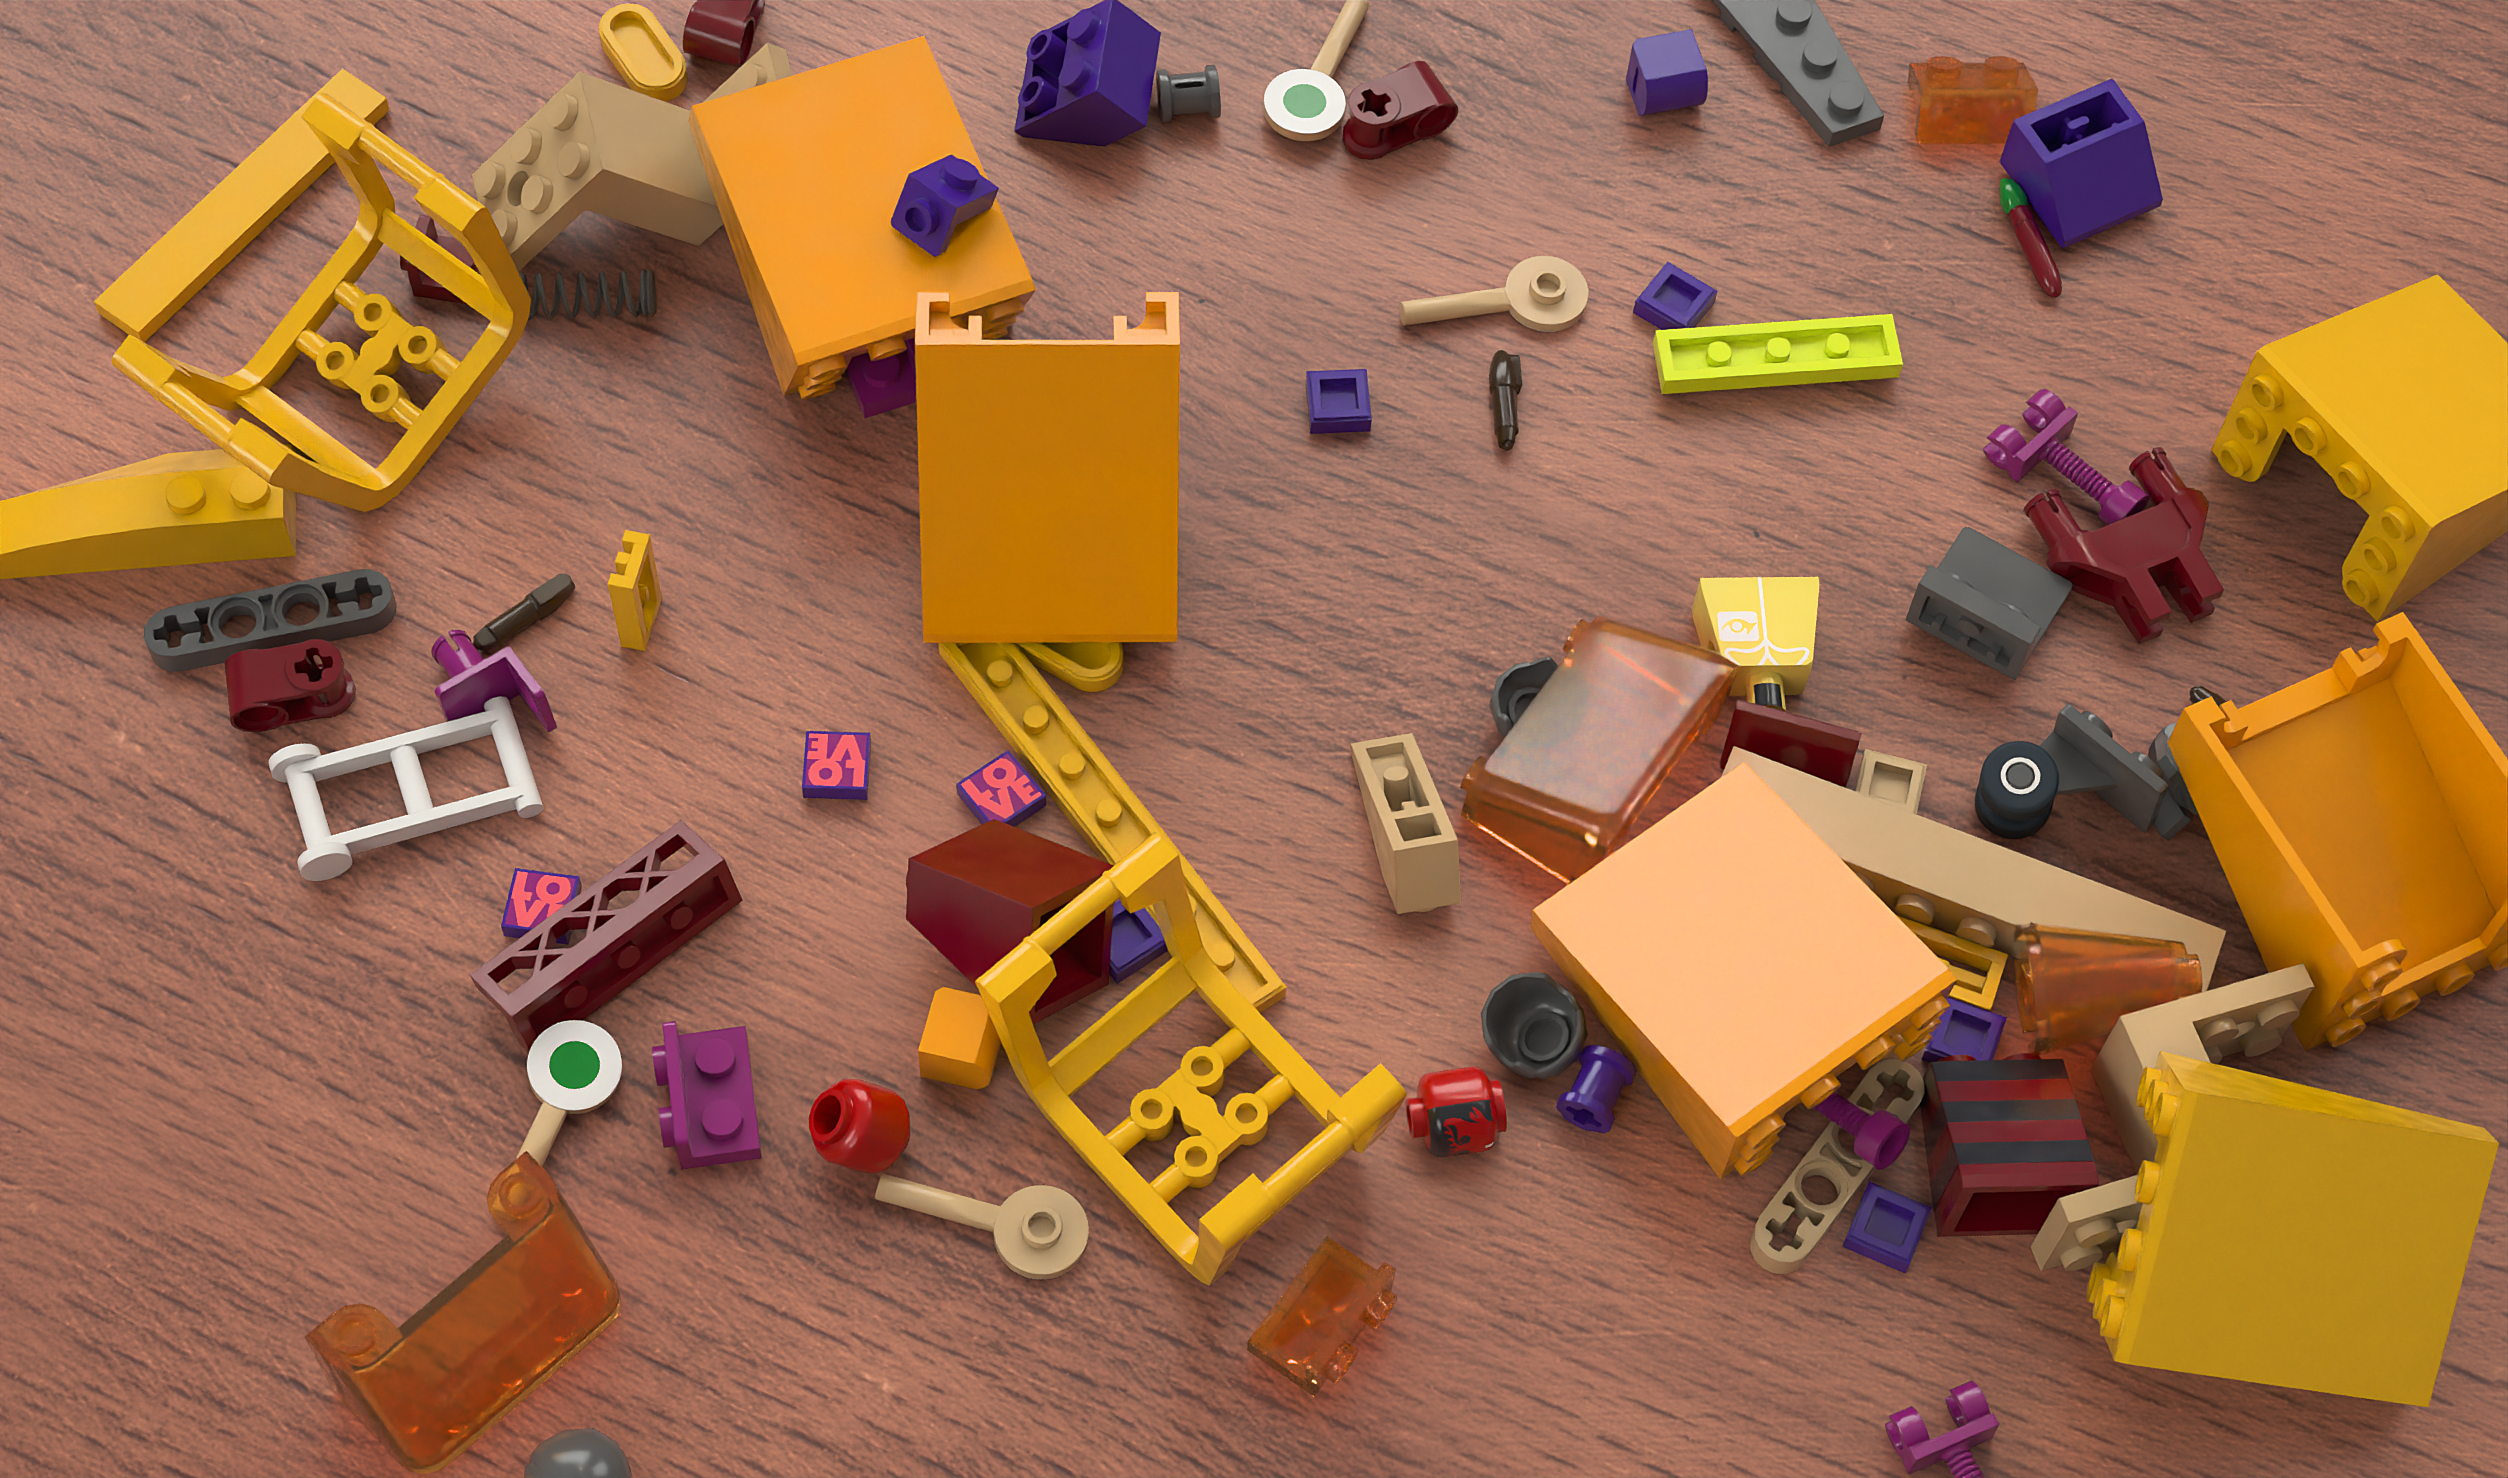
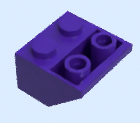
(1089, 77)
(2084, 163)

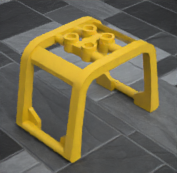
(340, 473)
(1353, 1122)

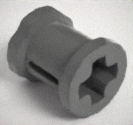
(1188, 93)

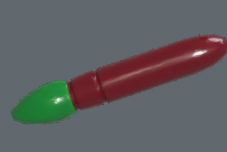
(2030, 237)

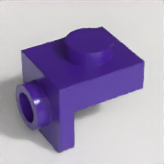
(939, 199)

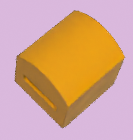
(958, 1040)

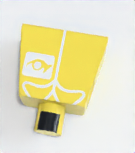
(1764, 629)

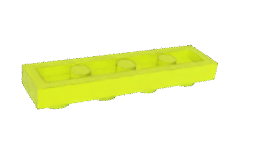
(1777, 354)

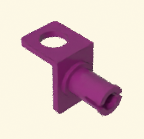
(479, 680)

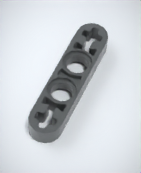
(269, 610)

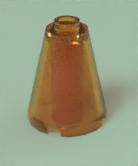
(2086, 979)

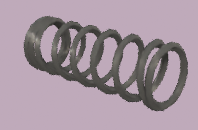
(646, 300)

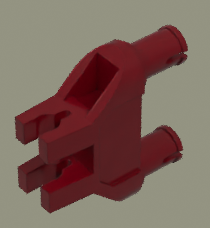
(2138, 553)

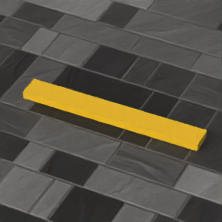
(1096, 795)

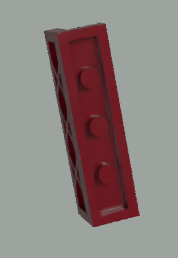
(617, 942)

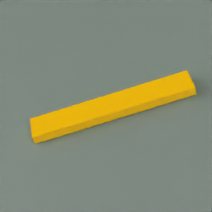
(230, 216)

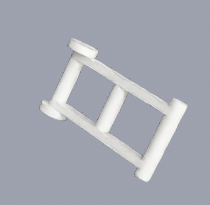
(331, 855)

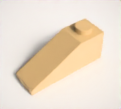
(1408, 824)

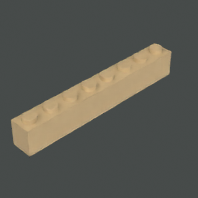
(1965, 881)

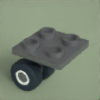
(2077, 757)

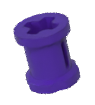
(1596, 1088)

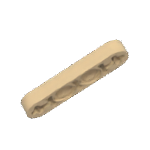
(1831, 1161)

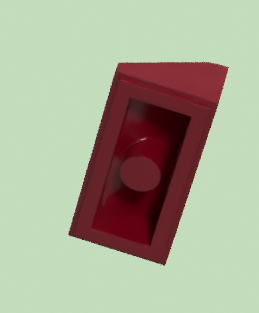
(1793, 741)

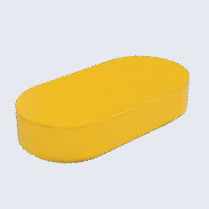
(643, 52)
(1080, 664)

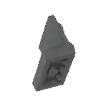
(1988, 602)

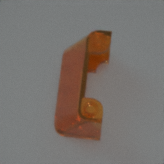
(1596, 744)
(481, 1339)

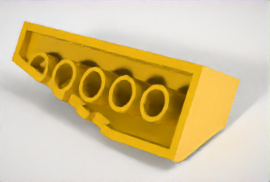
(148, 516)

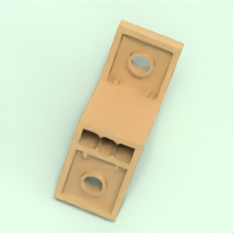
(610, 156)
(2202, 1027)

